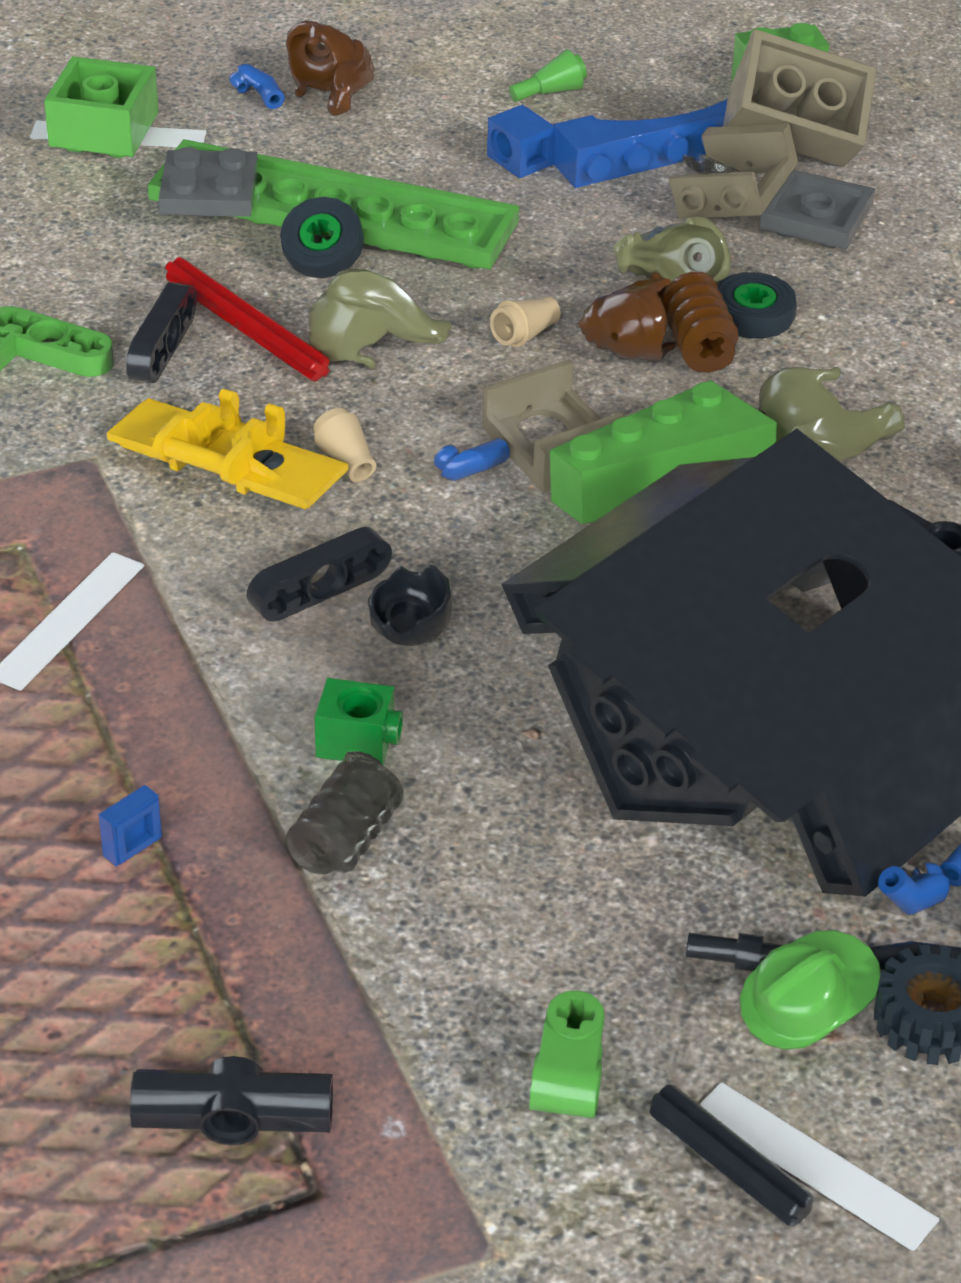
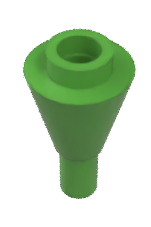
(559, 75)

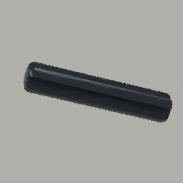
(731, 1155)

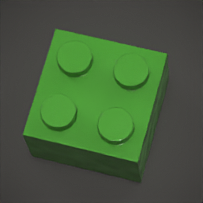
(101, 106)

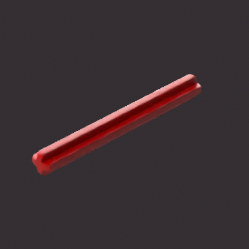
(250, 320)

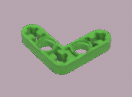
(76, 351)

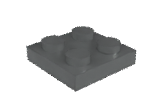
(208, 182)
(818, 209)

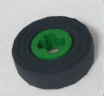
(319, 216)
(759, 303)

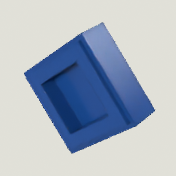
(130, 825)

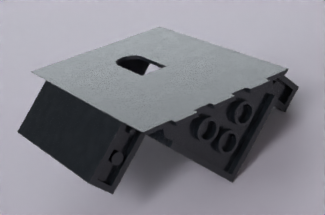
(719, 702)

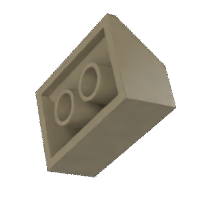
(810, 89)

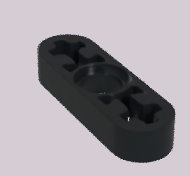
(161, 332)
(287, 585)

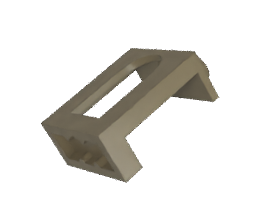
(749, 150)
(535, 393)

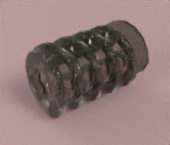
(345, 815)

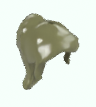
(675, 250)
(361, 310)
(801, 402)

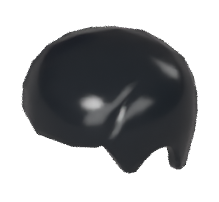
(411, 605)

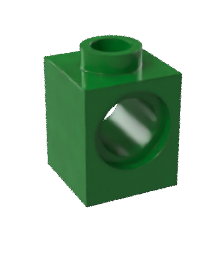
(356, 719)

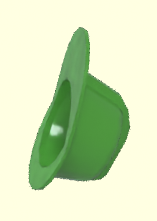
(809, 989)

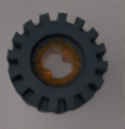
(900, 1006)

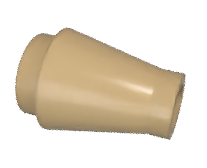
(521, 320)
(342, 438)

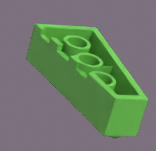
(634, 451)

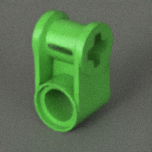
(570, 1056)

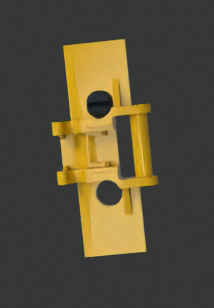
(238, 451)

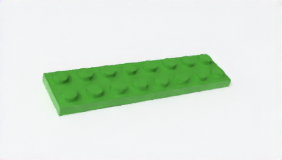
(391, 212)

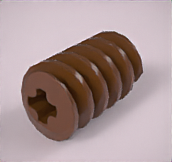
(700, 322)

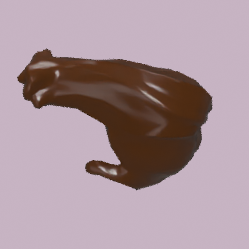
(338, 66)
(630, 321)

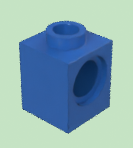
(521, 141)

